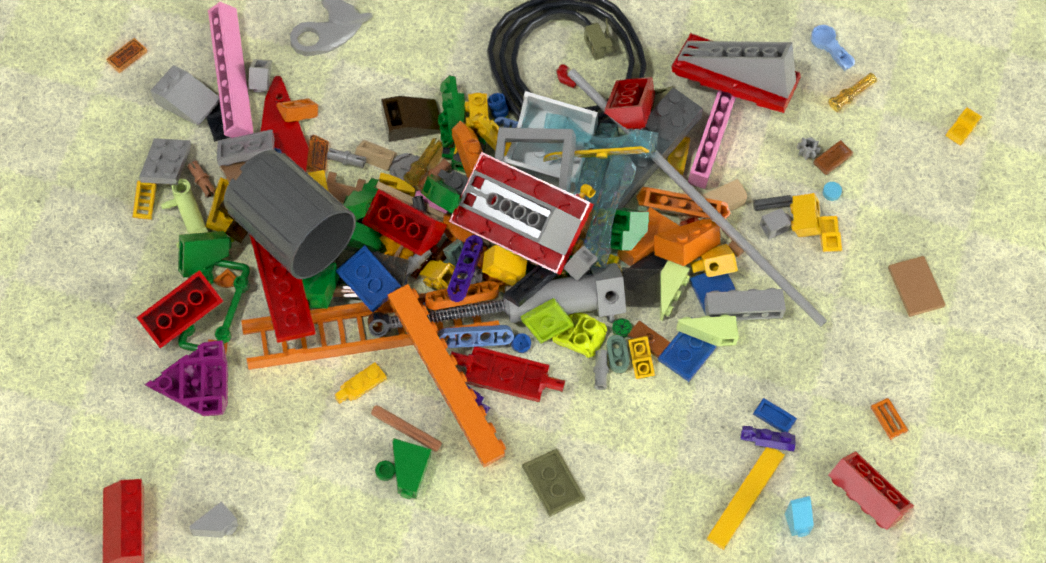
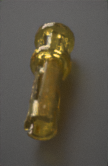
(847, 95)
(419, 167)

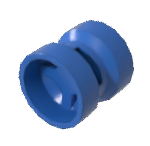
(498, 105)

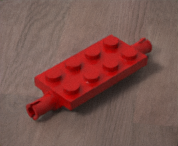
(507, 373)

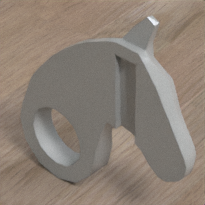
(342, 26)

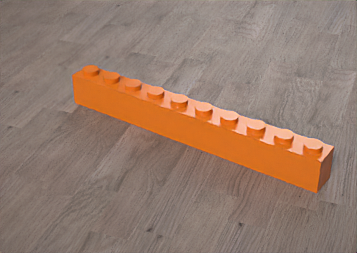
(446, 376)

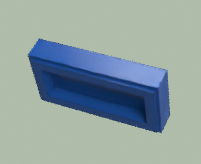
(774, 416)

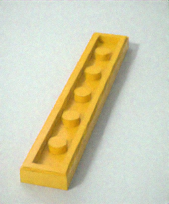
(745, 497)

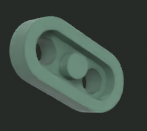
(617, 355)

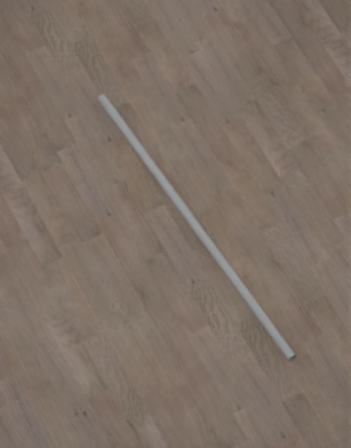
(711, 211)

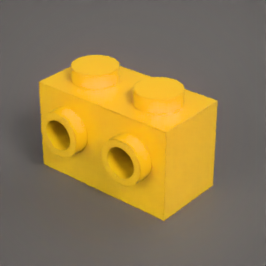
(806, 215)
(504, 265)

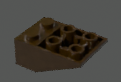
(409, 117)

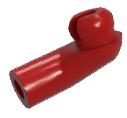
(563, 77)

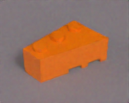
(657, 224)
(687, 241)

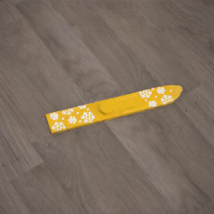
(598, 153)

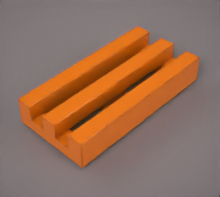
(891, 435)

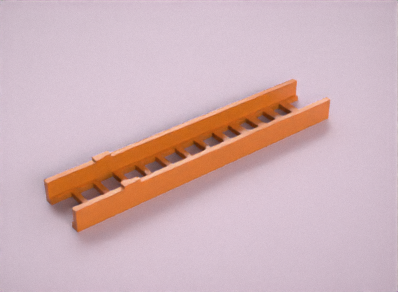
(338, 314)

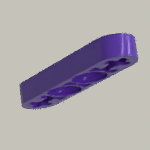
(462, 267)

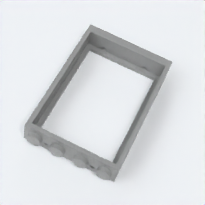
(542, 135)

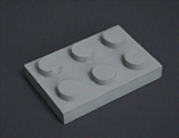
(244, 147)
(165, 161)

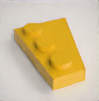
(216, 219)

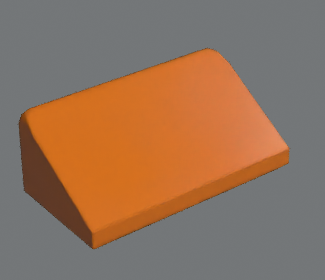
(298, 109)

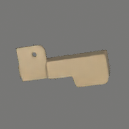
(731, 193)

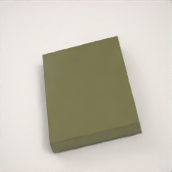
(553, 482)

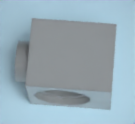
(775, 223)
(580, 263)

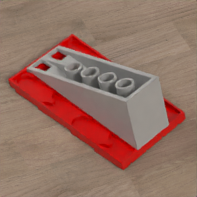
(744, 69)
(521, 213)

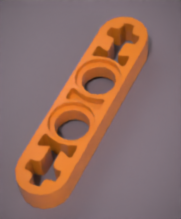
(484, 291)

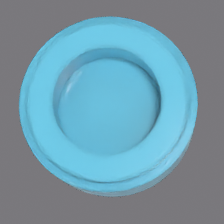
(832, 191)

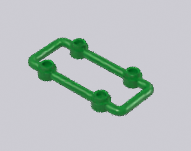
(241, 286)

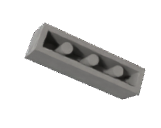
(747, 304)

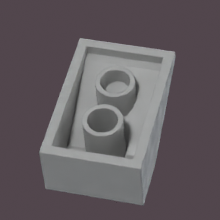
(184, 95)

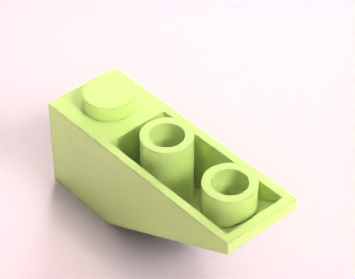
(671, 280)
(713, 330)

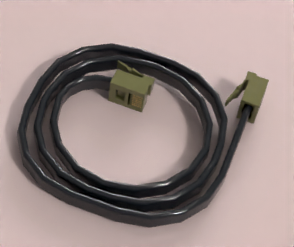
(597, 42)

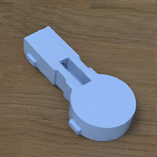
(825, 38)

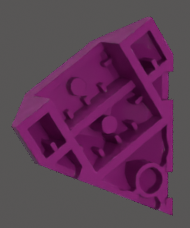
(197, 380)

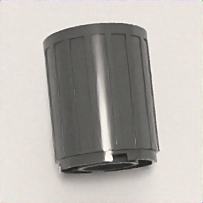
(289, 213)

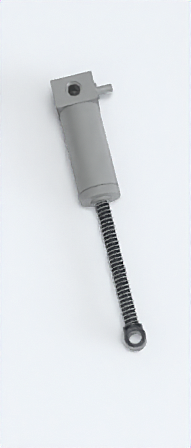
(597, 291)

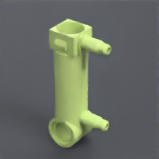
(187, 206)

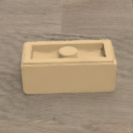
(376, 154)

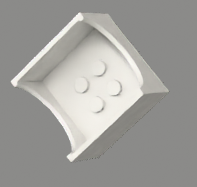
(529, 156)

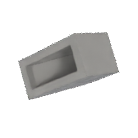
(260, 75)
(215, 523)

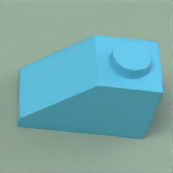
(800, 516)

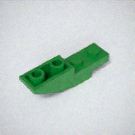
(453, 107)
(440, 193)
(360, 201)

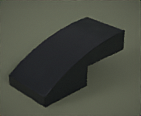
(215, 123)

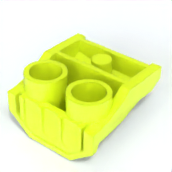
(583, 337)

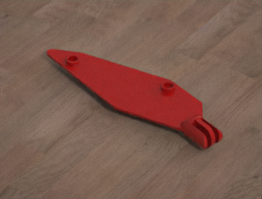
(287, 135)

